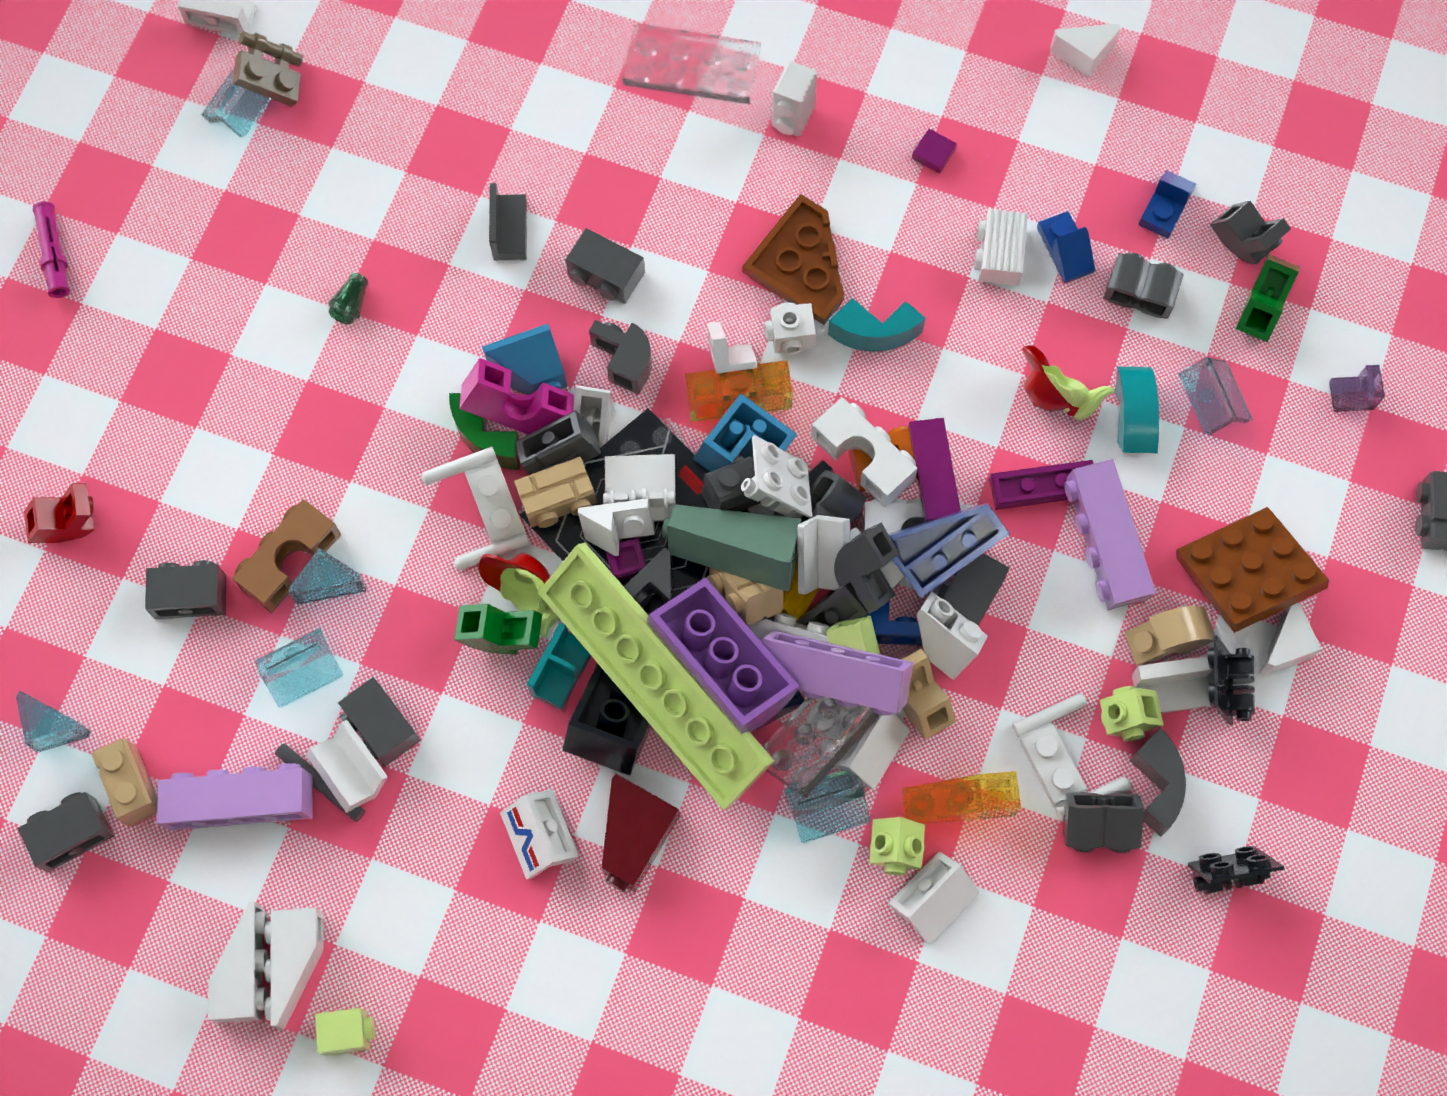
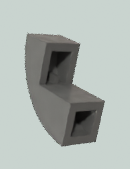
(1164, 767)

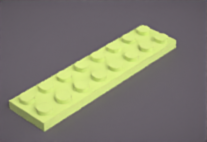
(652, 676)

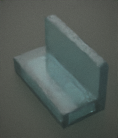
(235, 107)
(1214, 394)
(298, 668)
(830, 807)

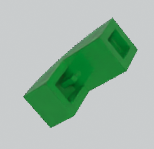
(1267, 298)
(477, 438)

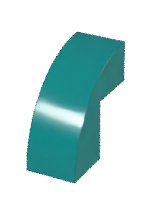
(862, 331)
(1138, 409)

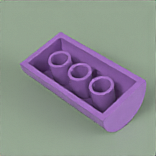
(724, 656)

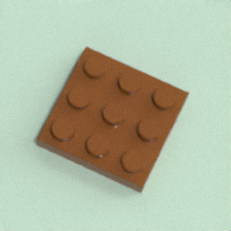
(1251, 569)

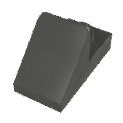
(653, 578)
(835, 607)

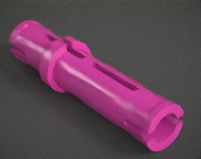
(52, 260)

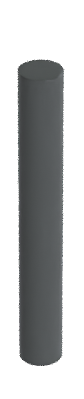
(287, 755)

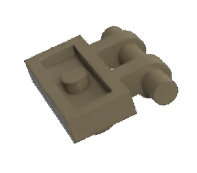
(264, 76)

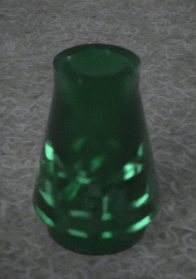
(348, 300)

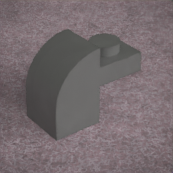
(1247, 233)
(630, 352)
(861, 564)

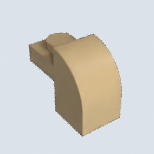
(1170, 632)
(927, 703)

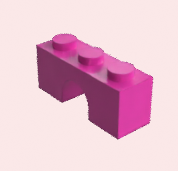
(488, 395)

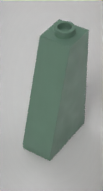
(735, 542)

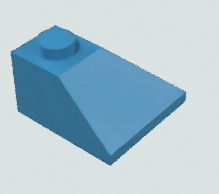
(530, 358)

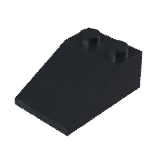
(606, 726)

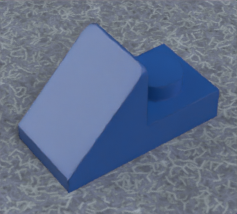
(1167, 204)
(1067, 246)
(898, 632)

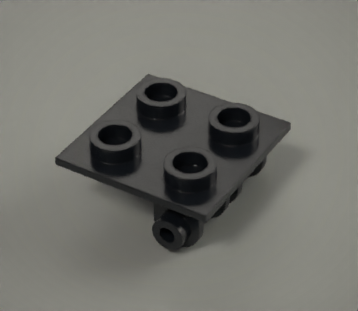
(1231, 670)
(1245, 867)

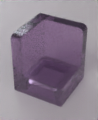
(1358, 392)

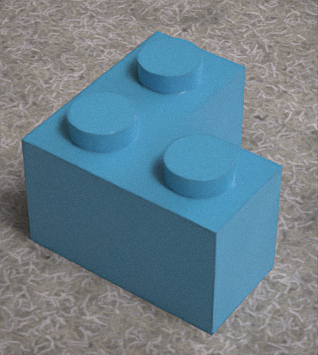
(734, 434)

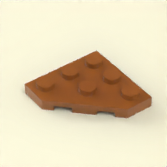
(800, 260)

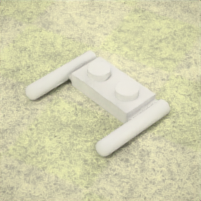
(492, 501)
(1050, 757)

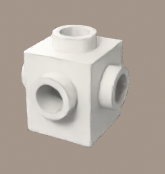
(791, 328)

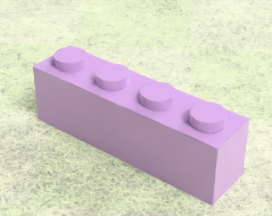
(1109, 534)
(843, 672)
(235, 797)

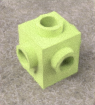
(1131, 712)
(897, 845)

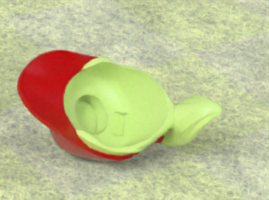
(1056, 392)
(519, 582)

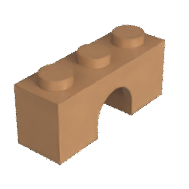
(301, 530)

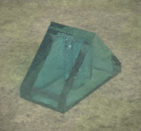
(325, 579)
(45, 726)

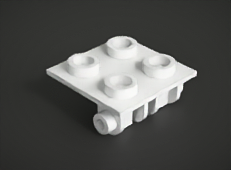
(642, 478)
(779, 481)

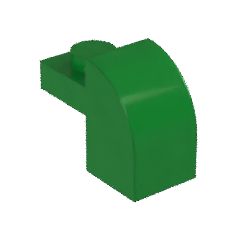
(497, 631)

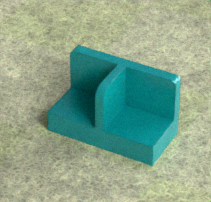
(558, 669)

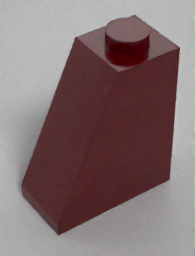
(634, 833)

